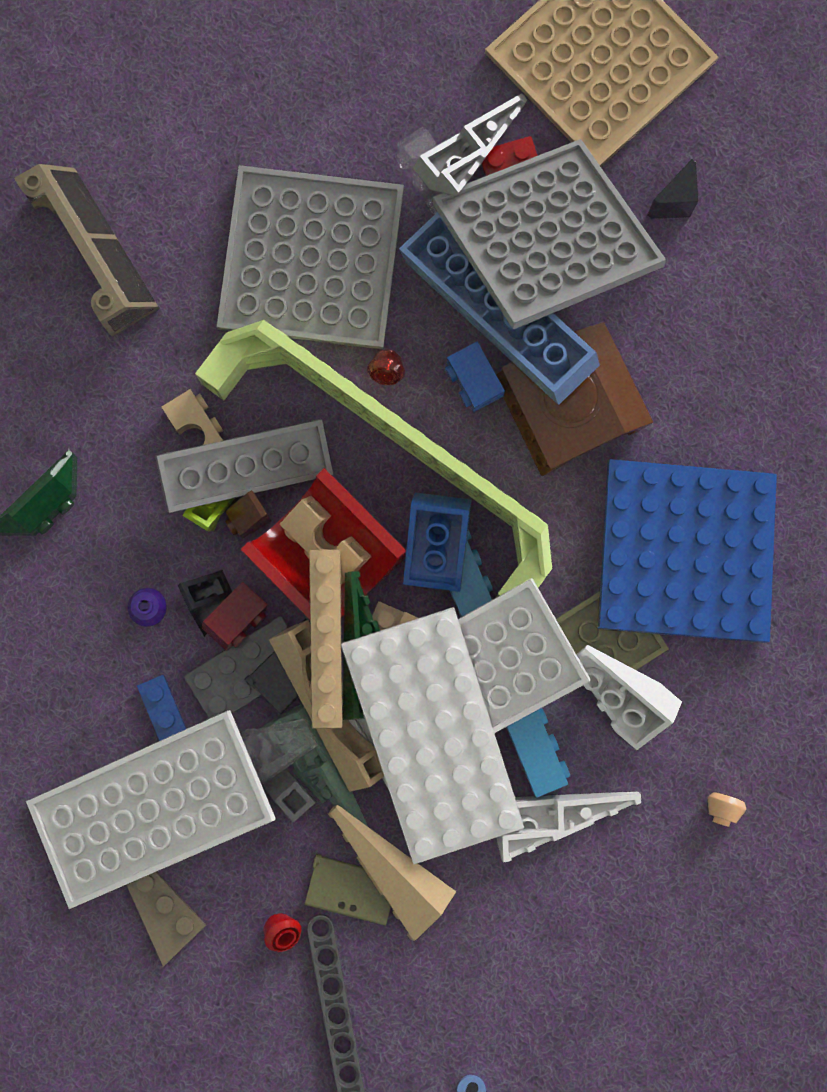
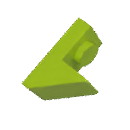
(207, 515)

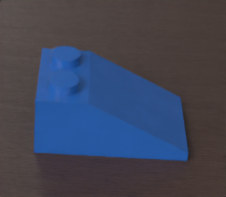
(437, 541)

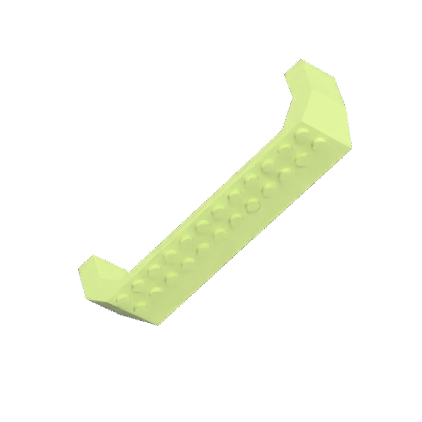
(265, 346)

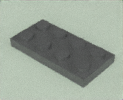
(221, 681)

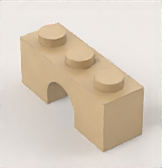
(188, 412)
(305, 526)

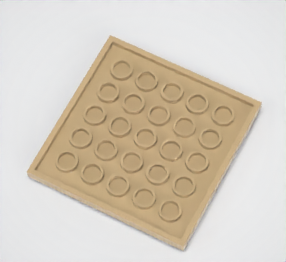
(601, 65)

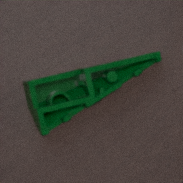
(357, 623)

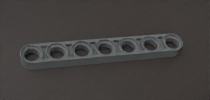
(329, 1001)

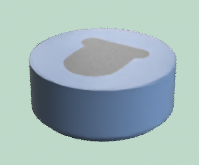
(471, 1084)

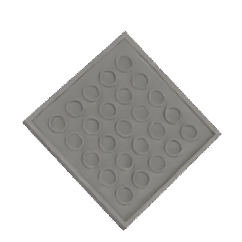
(548, 233)
(311, 256)

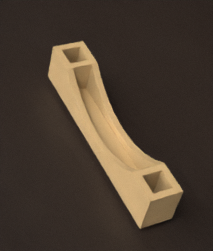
(326, 638)
(350, 752)

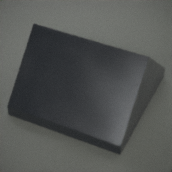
(678, 197)

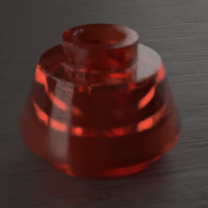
(386, 368)

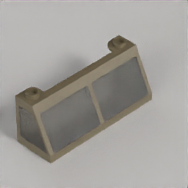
(122, 292)

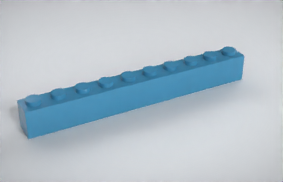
(528, 734)

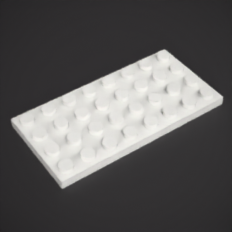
(516, 657)
(433, 735)
(150, 809)

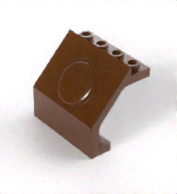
(590, 416)

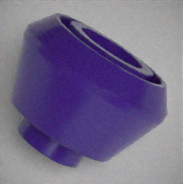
(155, 604)

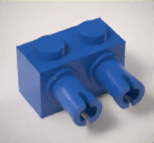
(474, 377)

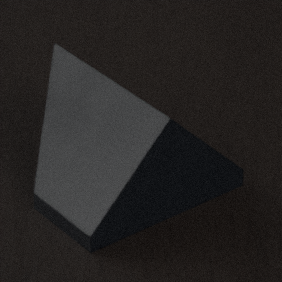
(205, 595)

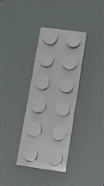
(243, 464)

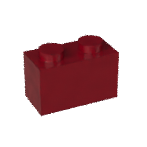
(235, 616)

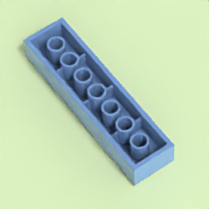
(541, 349)

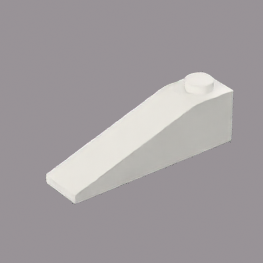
(633, 701)

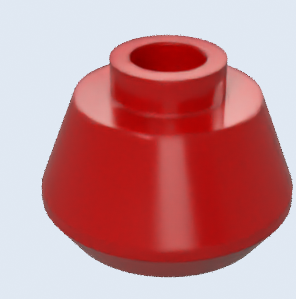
(281, 932)

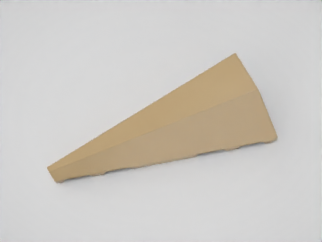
(408, 887)

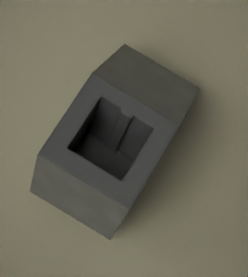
(289, 794)

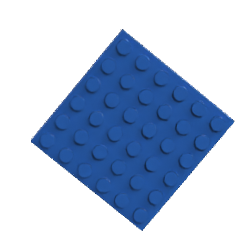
(687, 551)

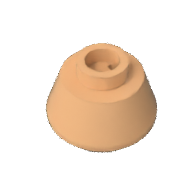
(725, 808)

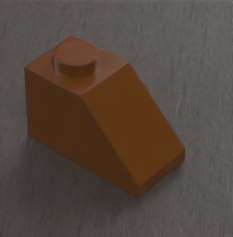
(246, 515)

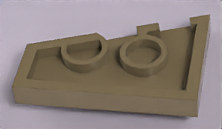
(165, 915)

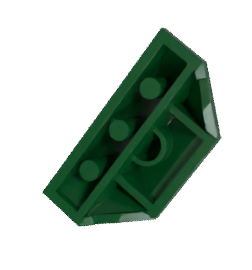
(43, 500)

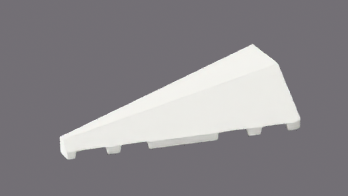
(559, 816)

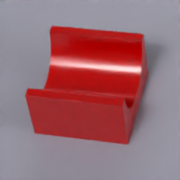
(289, 566)

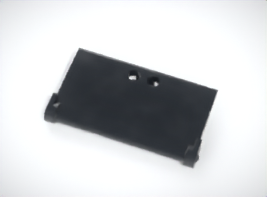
(273, 683)

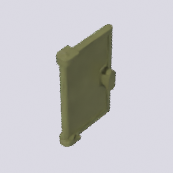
(346, 891)

